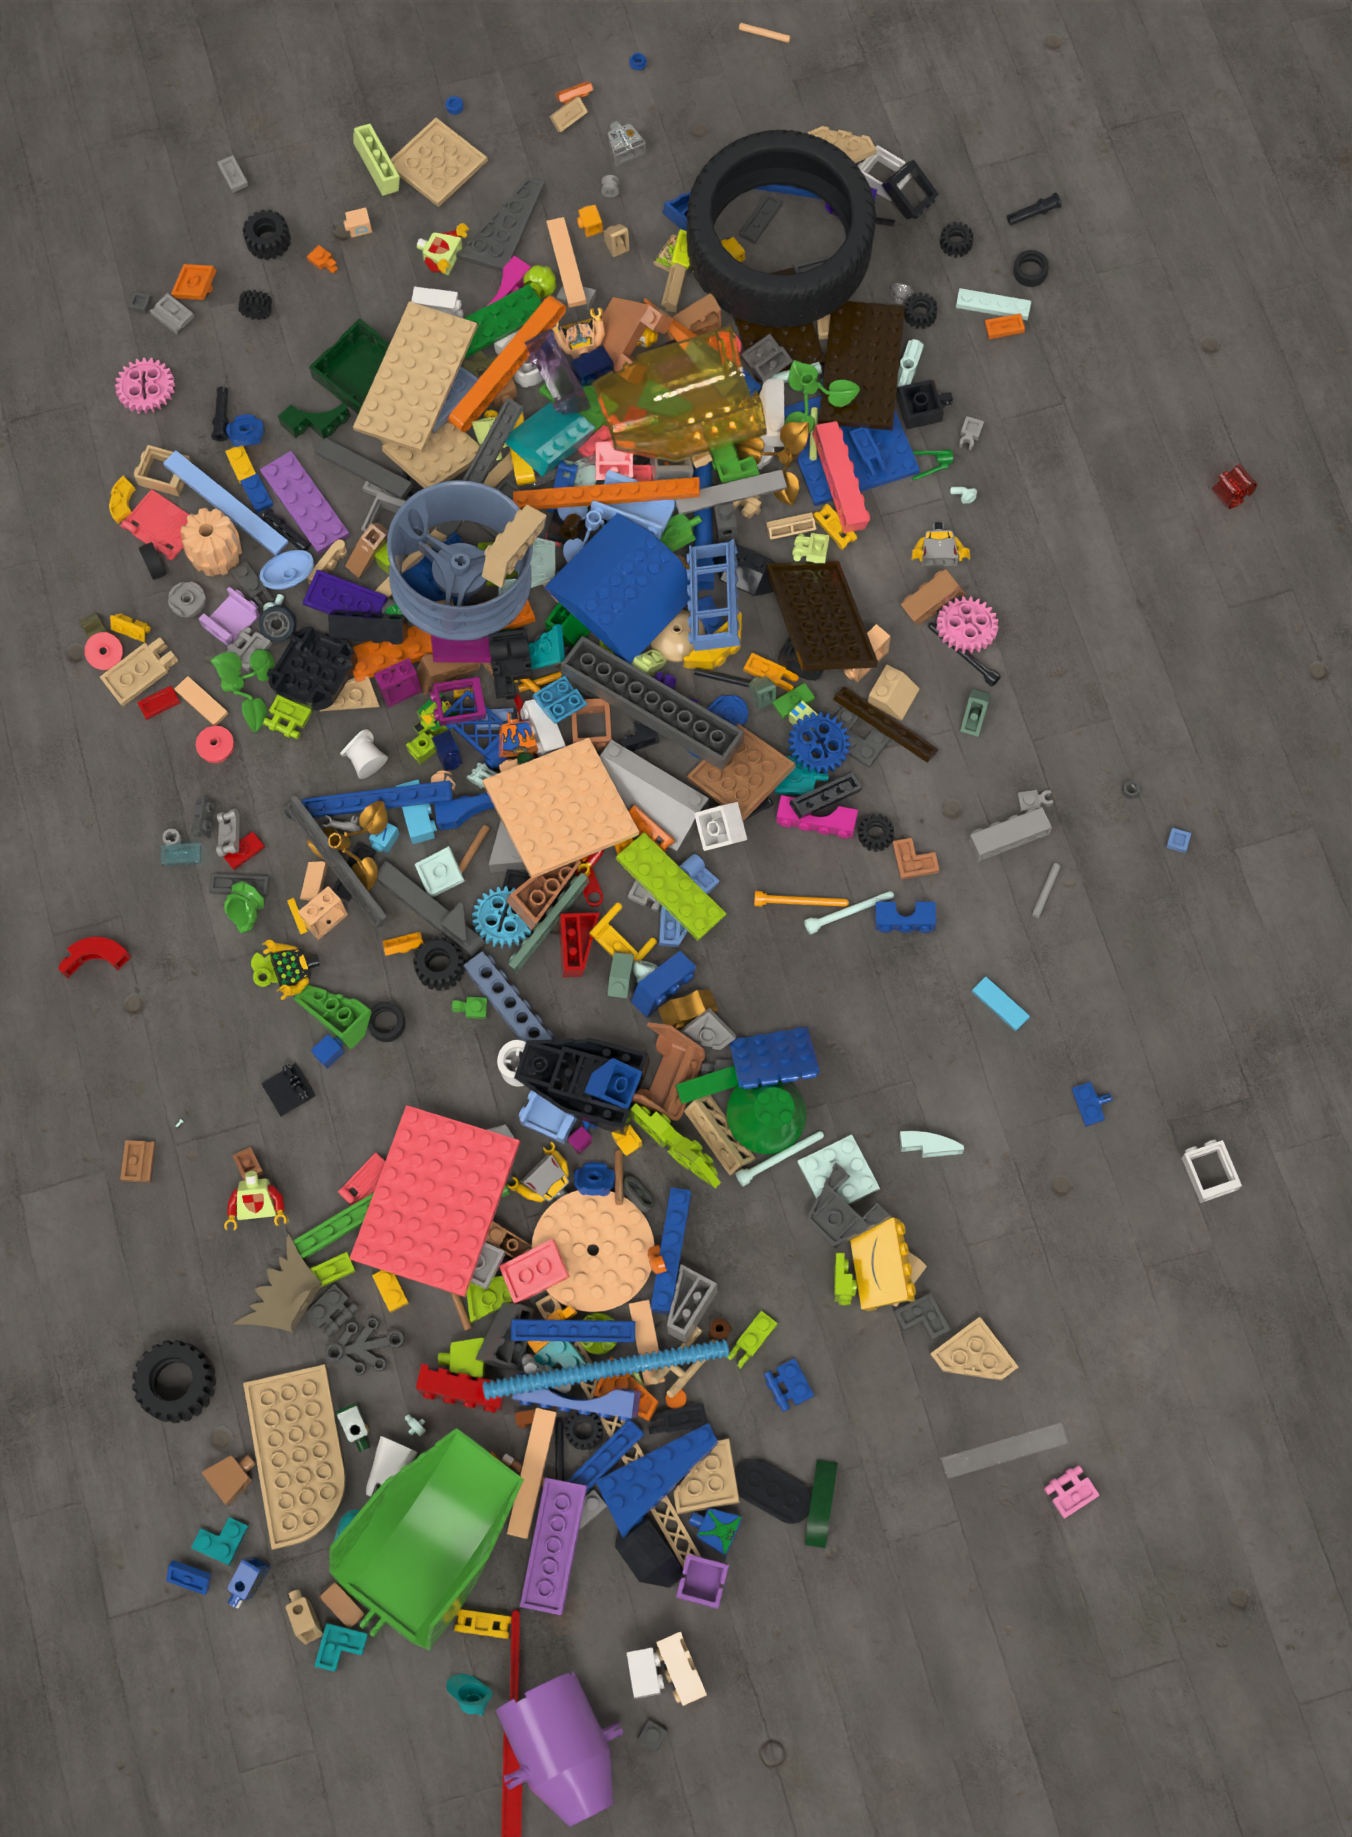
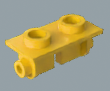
(124, 625)

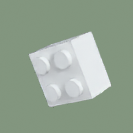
(720, 826)
(644, 1673)

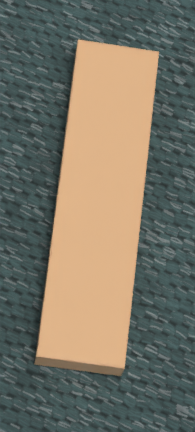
(645, 1334)

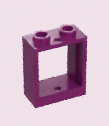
(404, 676)
(474, 684)

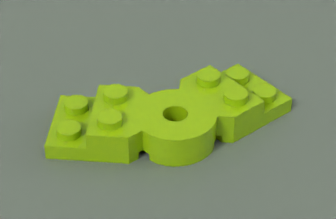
(683, 1150)

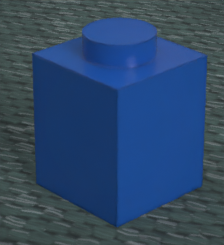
(328, 1050)

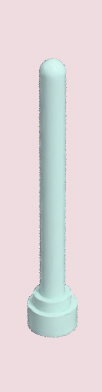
(812, 925)
(746, 1175)

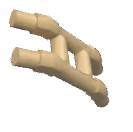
(684, 1375)

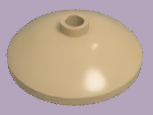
(674, 644)

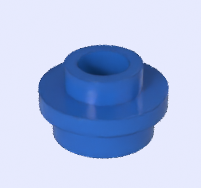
(638, 57)

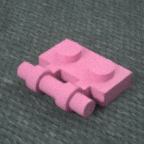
(1075, 1497)

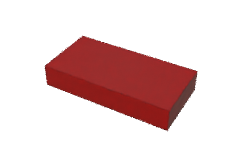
(158, 702)

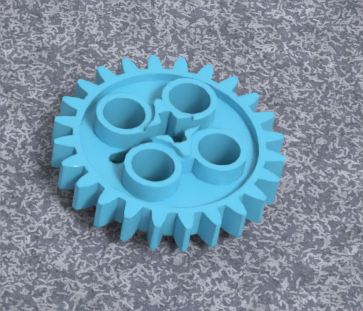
(487, 912)

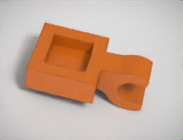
(322, 258)

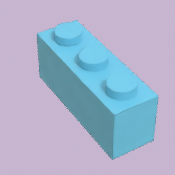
(418, 820)

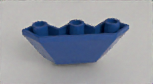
(420, 578)

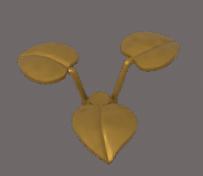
(795, 438)
(372, 819)

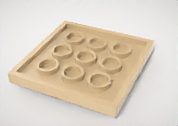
(437, 162)
(444, 456)

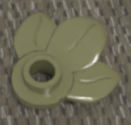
(479, 364)

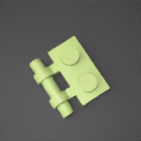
(816, 549)

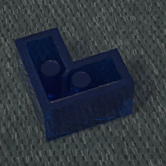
(592, 366)

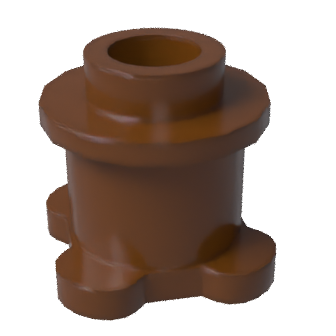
(713, 1334)

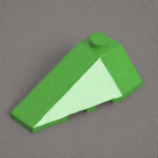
(339, 1015)

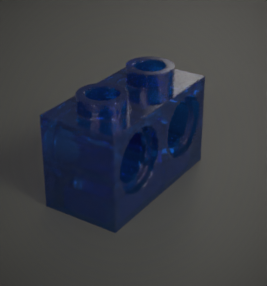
(447, 751)

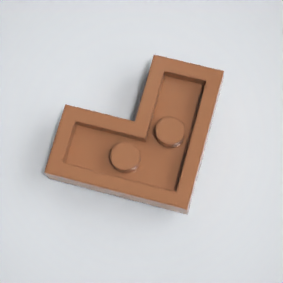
(911, 865)

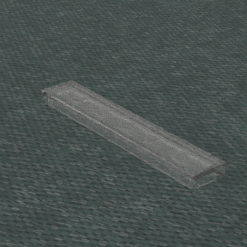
(1004, 1451)

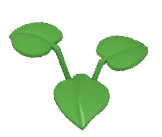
(805, 378)
(228, 668)

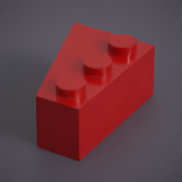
(575, 941)

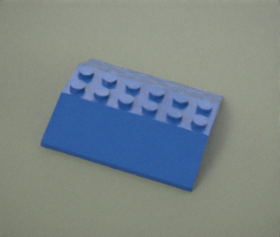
(623, 587)

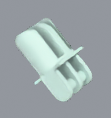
(480, 773)

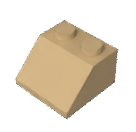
(893, 693)

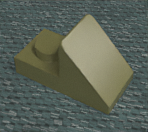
(92, 625)

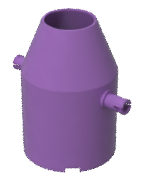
(561, 1749)

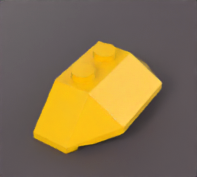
(712, 657)

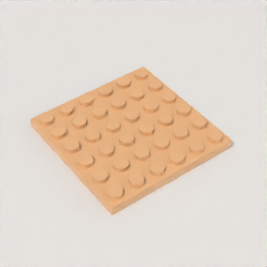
(560, 807)

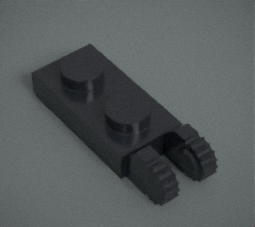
(680, 1419)

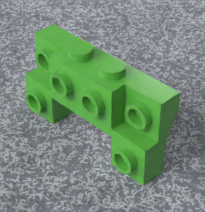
(730, 467)

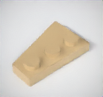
(355, 696)

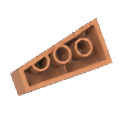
(537, 894)

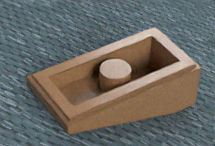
(342, 1605)

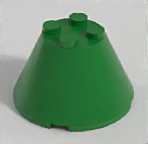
(766, 1117)

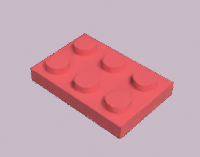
(534, 1271)

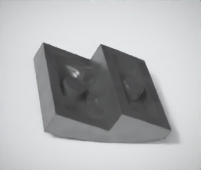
(766, 358)

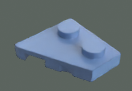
(671, 931)

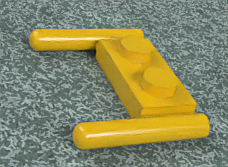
(613, 941)

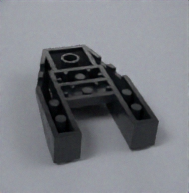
(563, 1069)

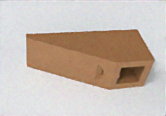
(368, 545)
(506, 1241)

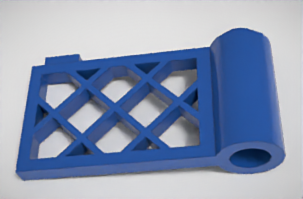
(491, 752)

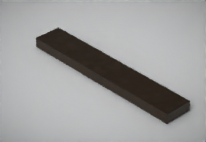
(885, 724)

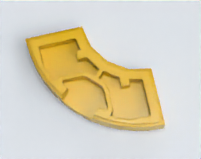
(120, 499)

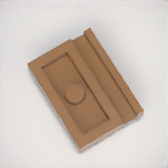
(138, 1161)

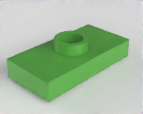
(790, 700)

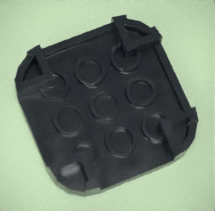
(313, 669)

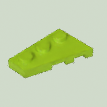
(484, 1302)

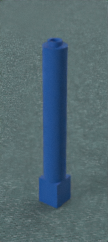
(704, 530)

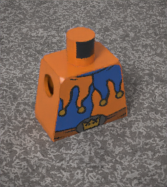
(516, 737)

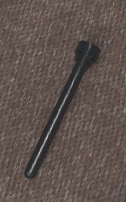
(991, 677)

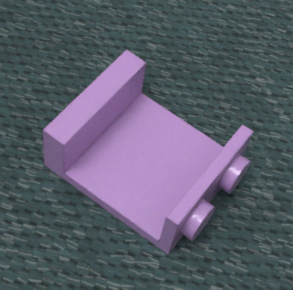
(231, 617)

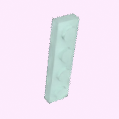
(992, 303)

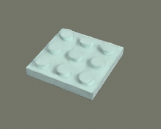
(847, 1154)

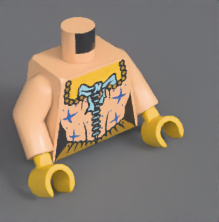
(581, 336)

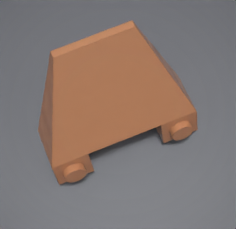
(624, 325)

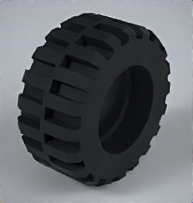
(151, 1367)

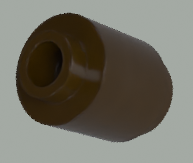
(571, 527)

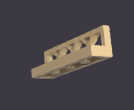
(716, 1135)

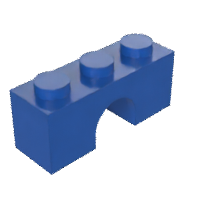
(888, 918)

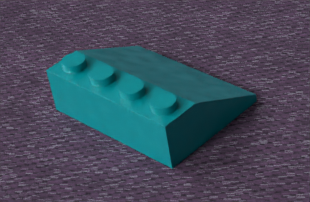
(549, 438)

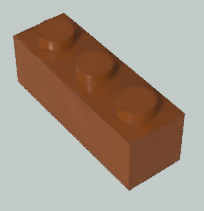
(525, 1418)

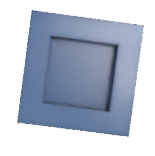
(1178, 840)

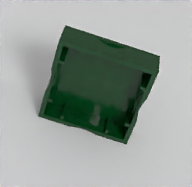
(351, 364)

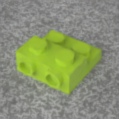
(844, 1285)

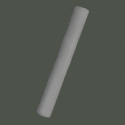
(1046, 890)

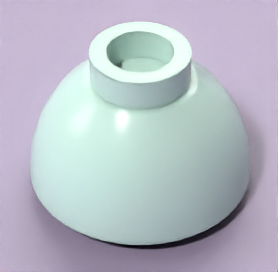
(642, 969)

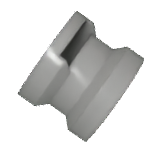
(609, 186)

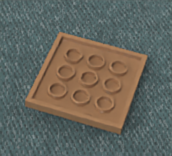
(747, 777)

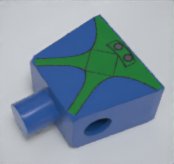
(716, 1529)

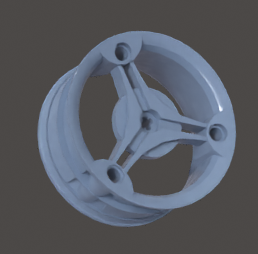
(410, 533)

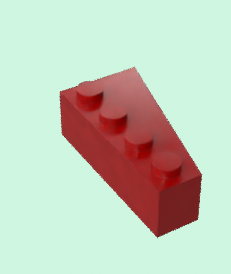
(456, 1388)

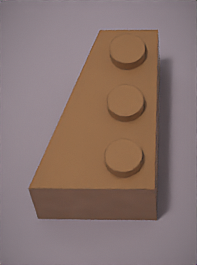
(699, 317)
(440, 672)

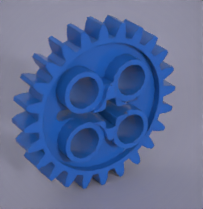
(834, 736)

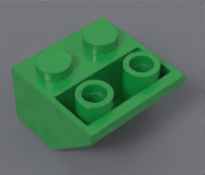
(571, 626)

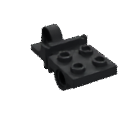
(509, 661)

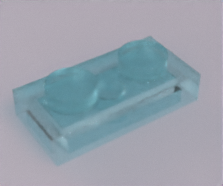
(181, 854)

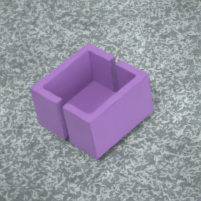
(702, 1581)

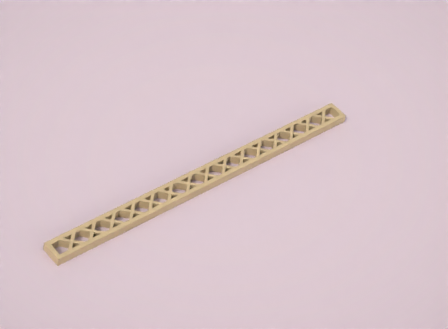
(638, 1453)

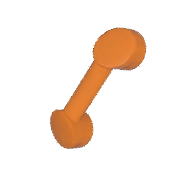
(656, 1262)

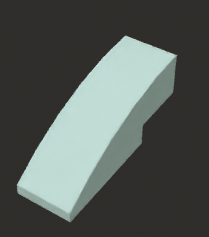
(929, 1144)

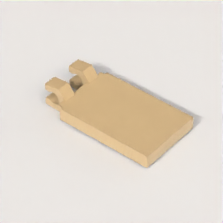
(138, 671)

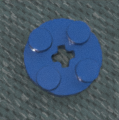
(244, 438)
(601, 1186)

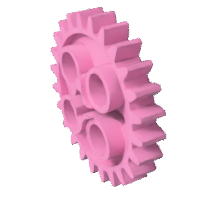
(128, 386)
(967, 624)

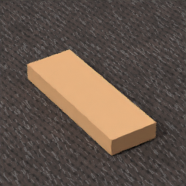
(201, 701)

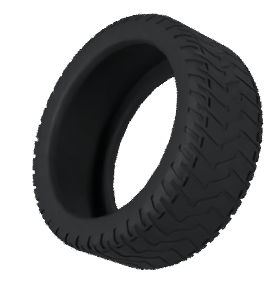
(796, 161)

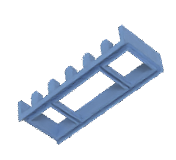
(716, 640)

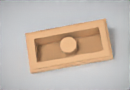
(314, 880)

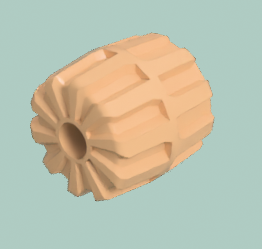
(211, 542)

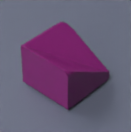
(580, 1140)

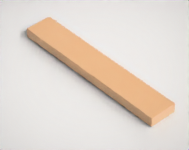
(566, 262)
(532, 1473)

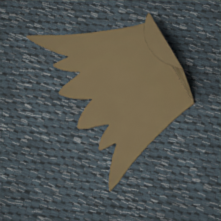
(287, 1297)

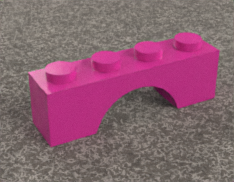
(839, 823)

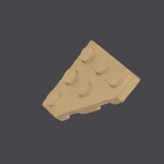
(854, 146)
(975, 1353)
(709, 1483)

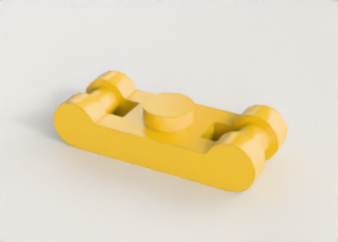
(833, 526)
(482, 1624)

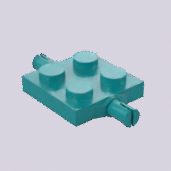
(799, 780)

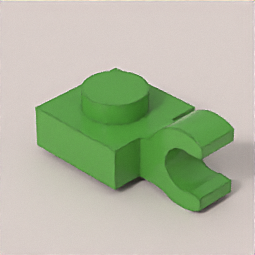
(474, 1008)

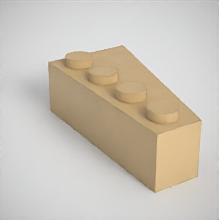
(512, 544)

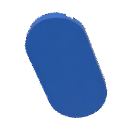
(731, 709)

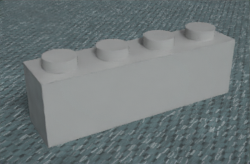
(1010, 834)

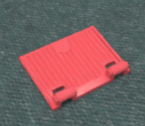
(158, 523)
(363, 1180)

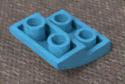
(559, 700)

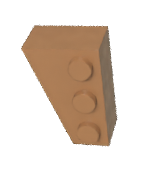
(932, 597)

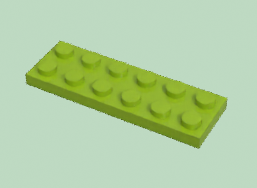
(670, 886)

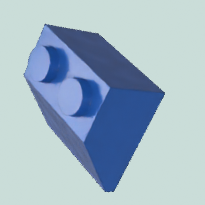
(614, 1083)

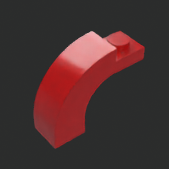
(93, 948)

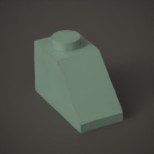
(762, 691)
(975, 712)
(621, 975)

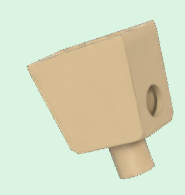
(303, 1618)

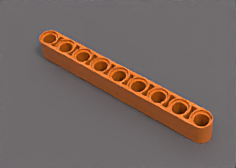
(505, 365)

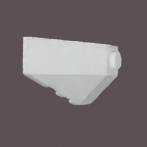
(773, 405)

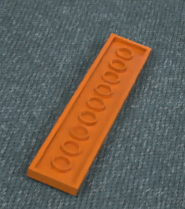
(379, 656)

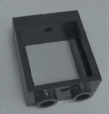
(900, 200)

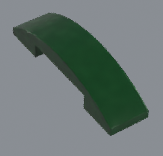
(821, 1504)

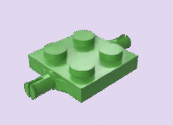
(679, 531)

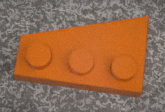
(647, 1402)

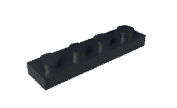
(825, 795)

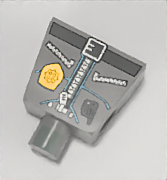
(625, 143)

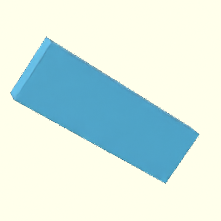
(1000, 1004)

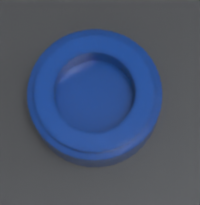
(454, 105)

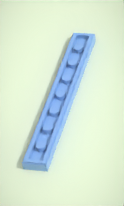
(225, 502)

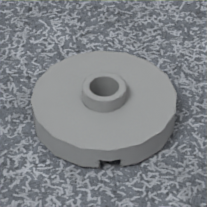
(185, 591)

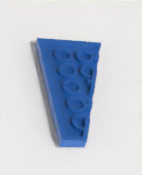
(646, 1481)

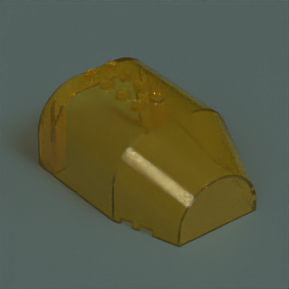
(681, 400)

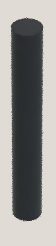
(722, 677)
(559, 1450)

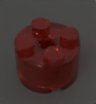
(1234, 486)

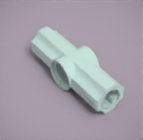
(910, 358)

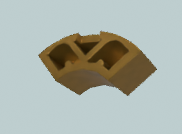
(685, 1009)

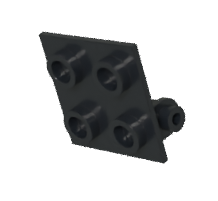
(288, 1089)

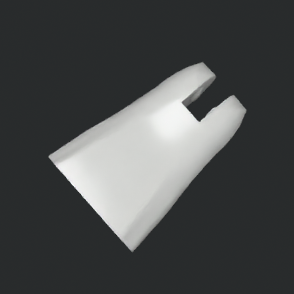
(388, 1461)

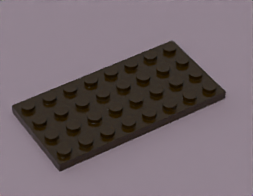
(866, 351)
(821, 616)

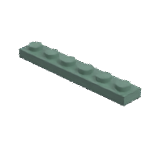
(543, 928)

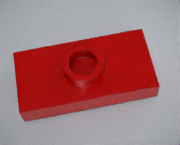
(248, 847)

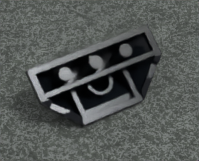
(750, 571)
(648, 1555)

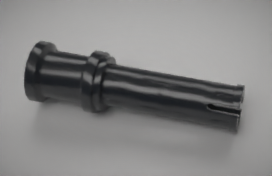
(1042, 206)
(220, 421)
(280, 526)

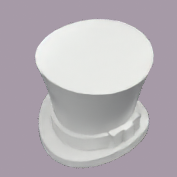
(364, 754)
(509, 1060)

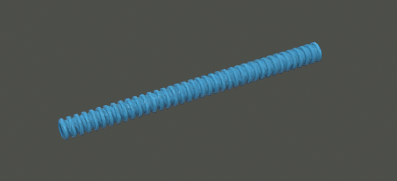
(605, 1369)

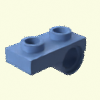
(696, 870)

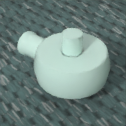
(415, 1425)

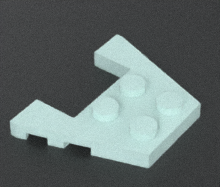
(542, 564)

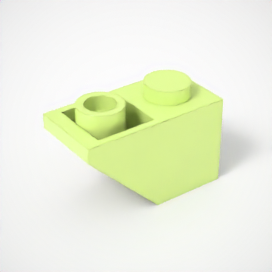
(649, 662)

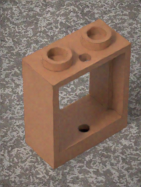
(594, 706)

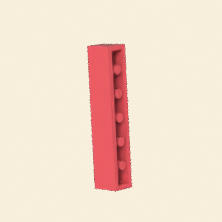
(840, 477)

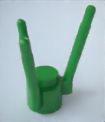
(943, 457)

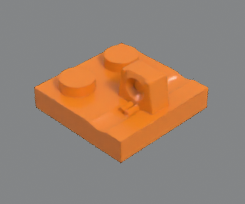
(194, 282)

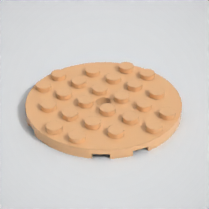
(623, 1244)

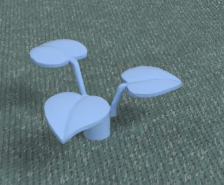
(592, 522)

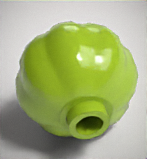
(540, 279)

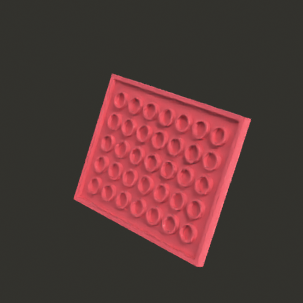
(435, 1200)

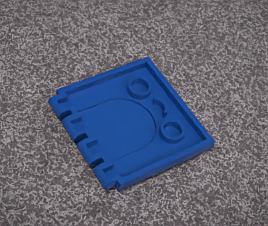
(774, 1057)

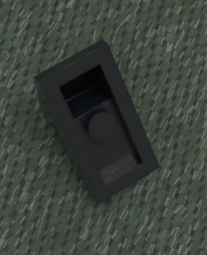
(643, 738)

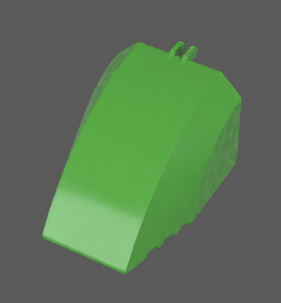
(425, 1538)

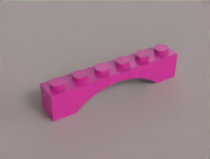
(512, 278)

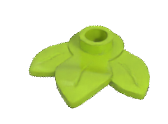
(263, 966)

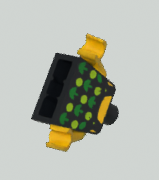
(290, 967)

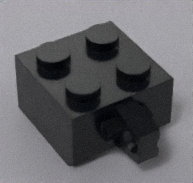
(922, 403)

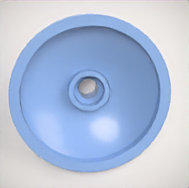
(287, 569)

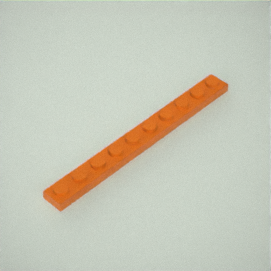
(608, 493)

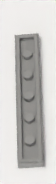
(733, 492)

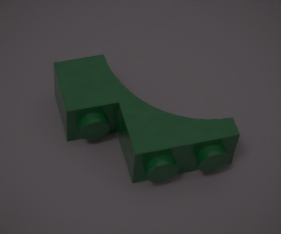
(323, 423)

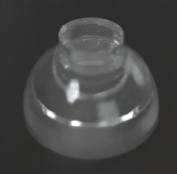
(901, 292)

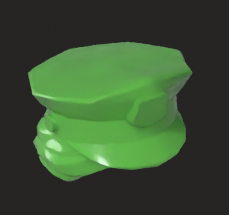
(242, 906)

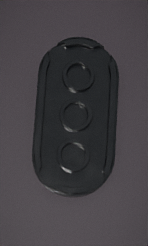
(773, 1491)

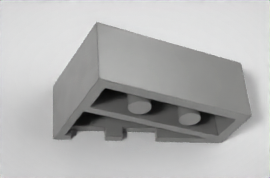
(504, 853)
(690, 1303)

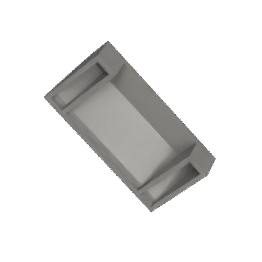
(654, 792)

